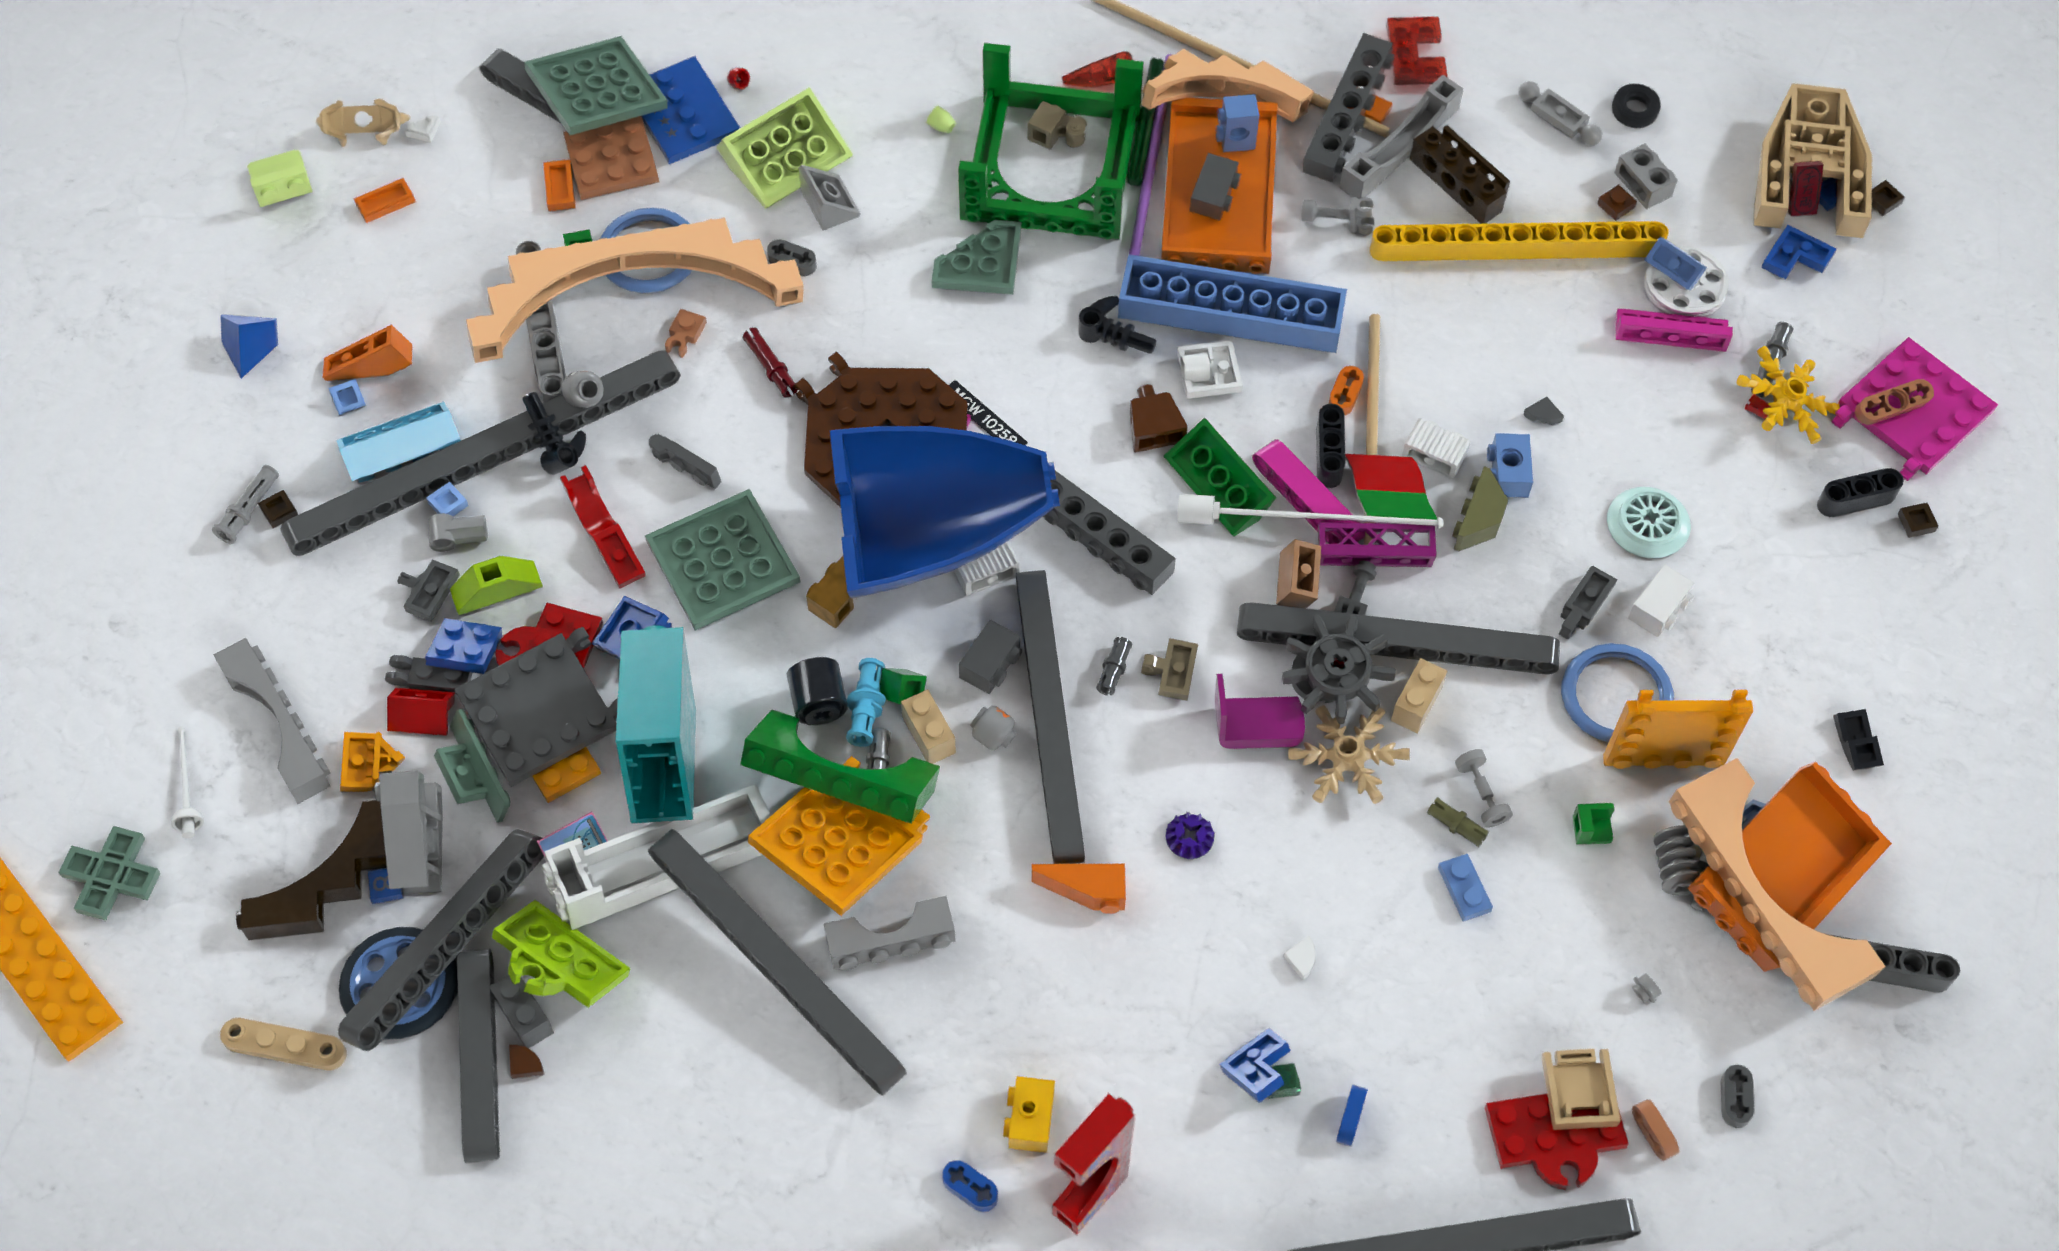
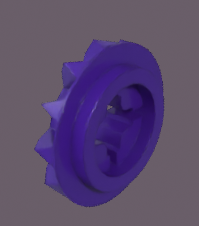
(1187, 847)

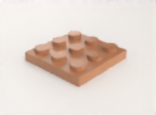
(611, 158)

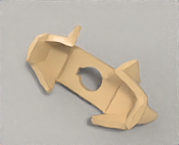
(341, 120)

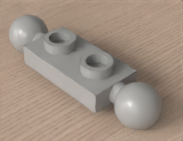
(1560, 113)

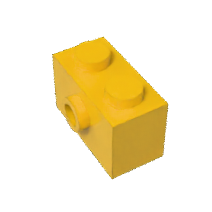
(1031, 1114)

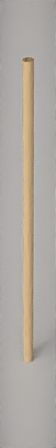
(1213, 51)

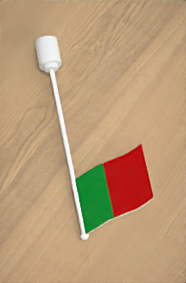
(1386, 487)

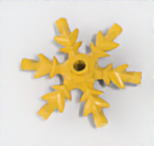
(1788, 394)

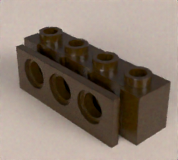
(1487, 195)

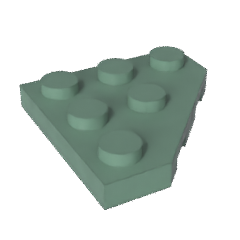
(982, 261)

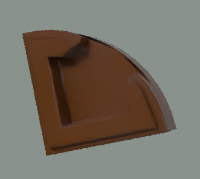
(524, 1062)

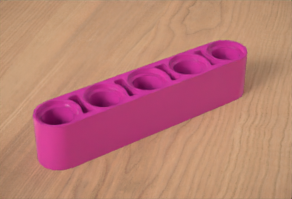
(1300, 487)

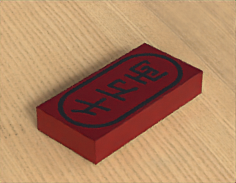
(1805, 188)

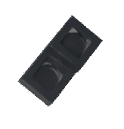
(1857, 740)

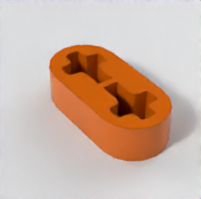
(1351, 392)

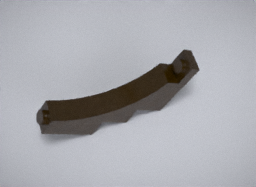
(300, 906)

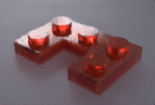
(1407, 65)

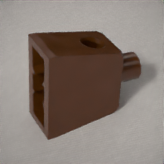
(1155, 420)

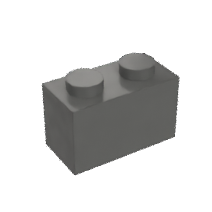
(1214, 187)
(990, 657)
(521, 1011)

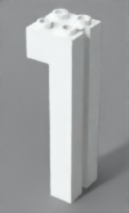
(623, 874)

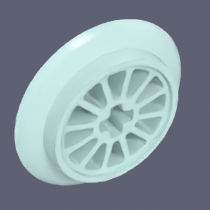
(1643, 546)

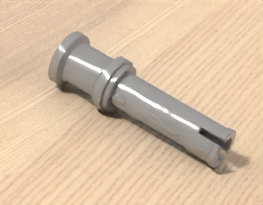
(239, 513)

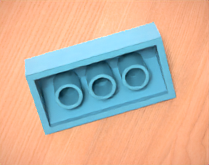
(398, 442)

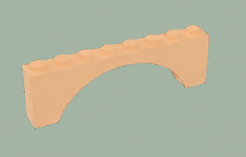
(1816, 962)

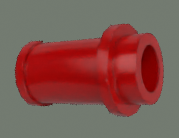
(1757, 405)

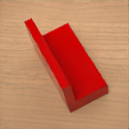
(419, 711)

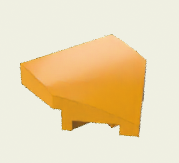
(363, 760)

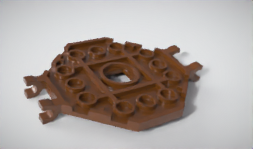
(869, 400)

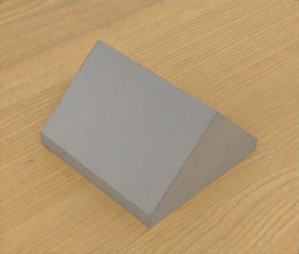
(827, 197)

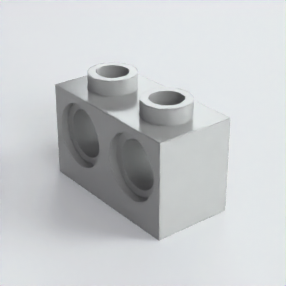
(1646, 176)

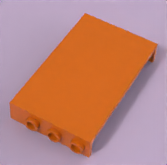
(1805, 854)

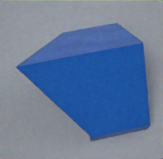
(248, 340)

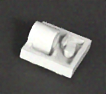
(1209, 369)

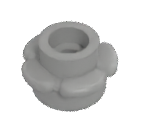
(1646, 988)

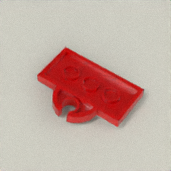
(552, 622)
(1526, 1136)

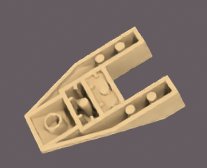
(1822, 127)

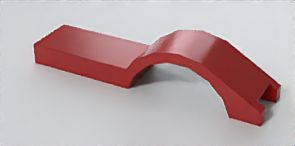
(603, 529)

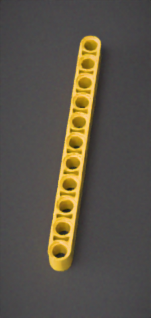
(1515, 240)

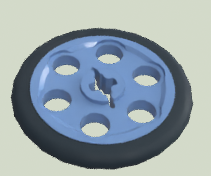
(387, 945)

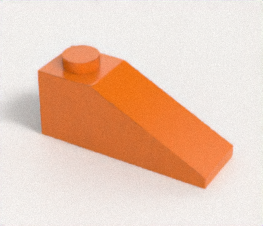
(370, 357)
(1090, 885)

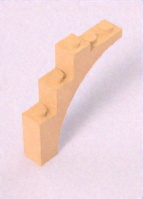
(1193, 77)

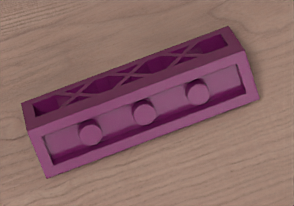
(1382, 554)

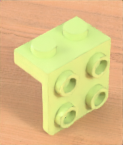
(279, 178)

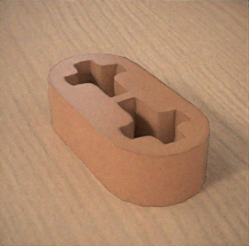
(1655, 1129)

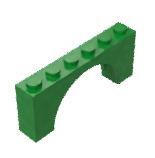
(889, 791)

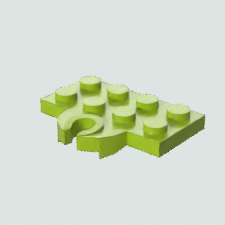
(557, 956)

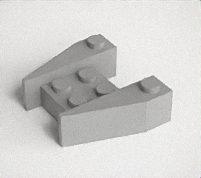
(411, 831)

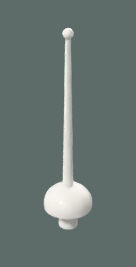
(186, 819)

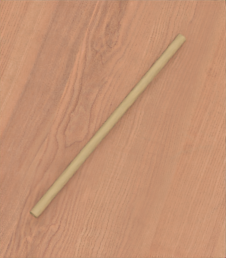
(1372, 392)

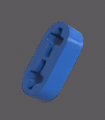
(1351, 1115)
(964, 1191)

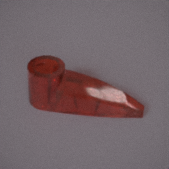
(1096, 73)

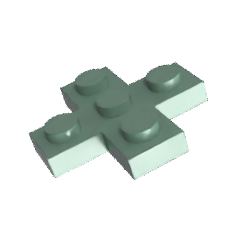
(109, 873)

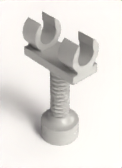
(1356, 214)

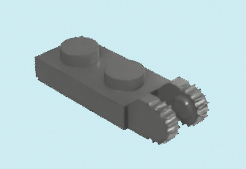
(683, 459)
(425, 676)

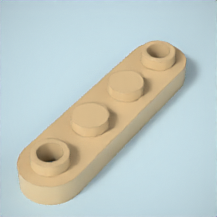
(283, 1044)

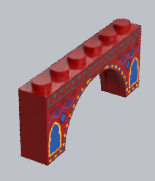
(1095, 1161)

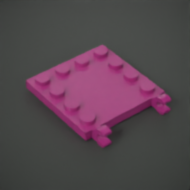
(1929, 431)

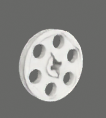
(1695, 307)

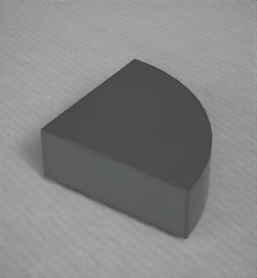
(1544, 412)

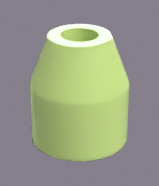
(941, 120)

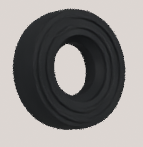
(1632, 118)

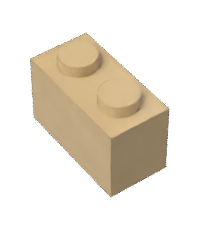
(1419, 695)
(928, 727)

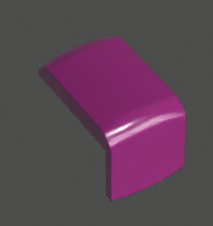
(1258, 721)

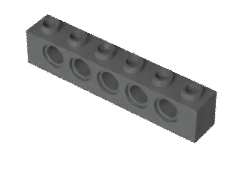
(1369, 52)
(1113, 530)

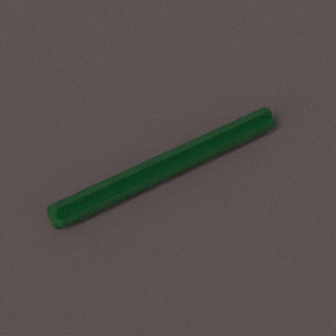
(1143, 131)

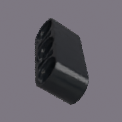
(1330, 434)
(1871, 488)

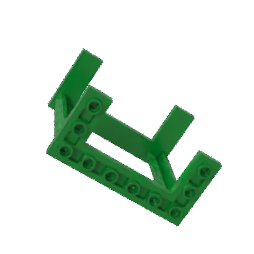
(1061, 216)

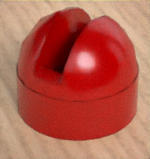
(740, 74)

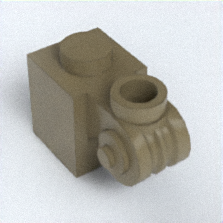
(1052, 122)

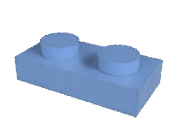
(1675, 263)
(1465, 887)

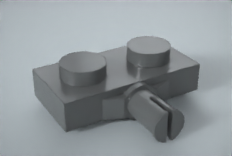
(429, 589)

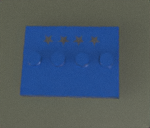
(694, 112)

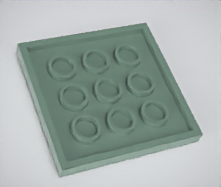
(595, 85)
(722, 559)

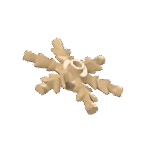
(1349, 754)

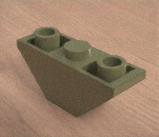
(1481, 513)

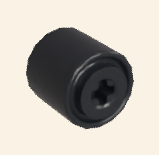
(817, 691)

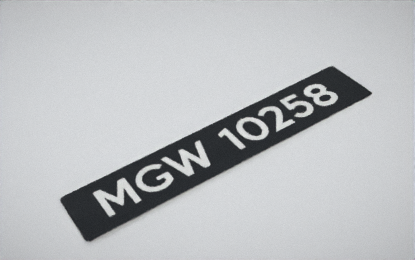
(986, 418)

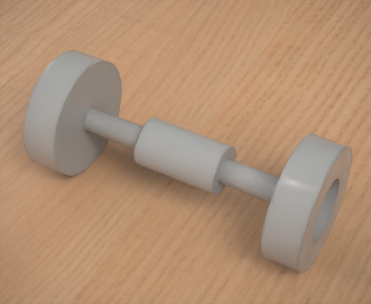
(1471, 762)

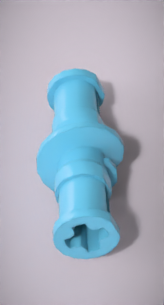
(865, 702)

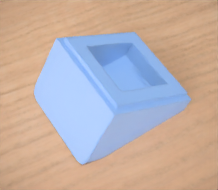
(347, 396)

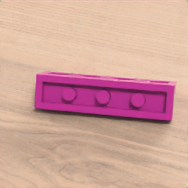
(1673, 330)

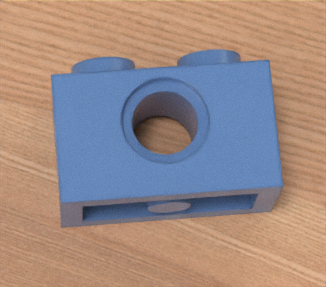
(1238, 123)
(1515, 451)

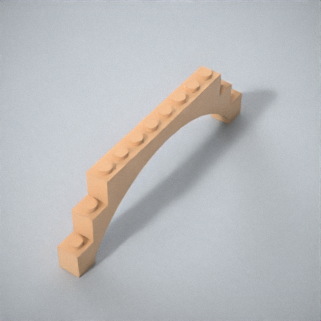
(693, 246)

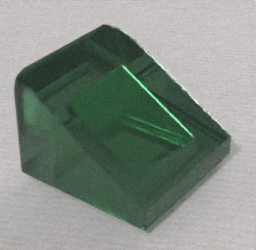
(1291, 1081)

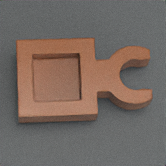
(684, 329)

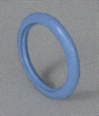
(634, 217)
(1577, 665)

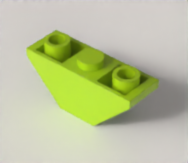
(494, 582)

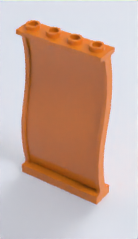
(1244, 233)

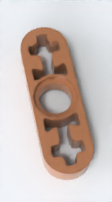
(1902, 393)

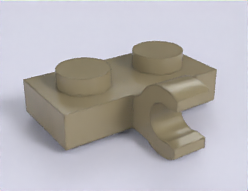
(1175, 668)

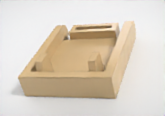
(1579, 1084)

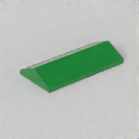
(1217, 470)

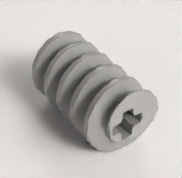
(1676, 860)

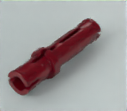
(775, 369)

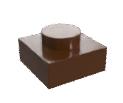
(1617, 202)

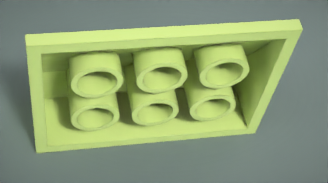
(775, 145)

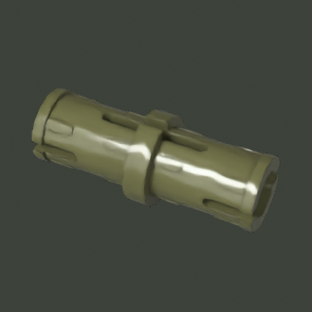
(1458, 822)

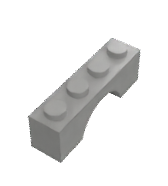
(854, 944)

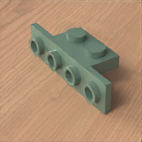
(469, 769)

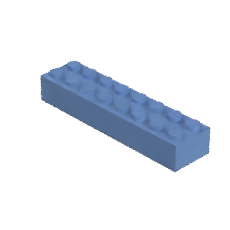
(1232, 303)

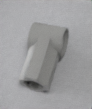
(448, 531)

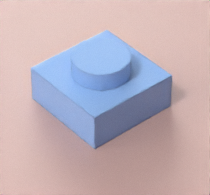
(447, 500)

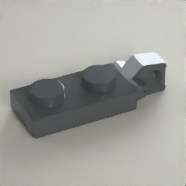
(1586, 600)

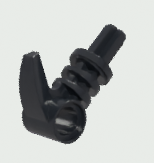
(1105, 329)
(558, 454)

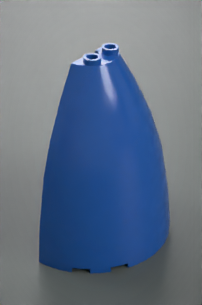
(931, 500)

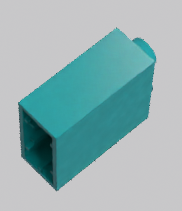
(656, 725)

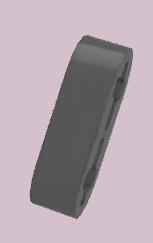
(792, 252)
(1744, 1095)

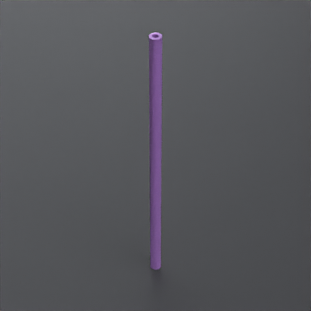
(1148, 177)

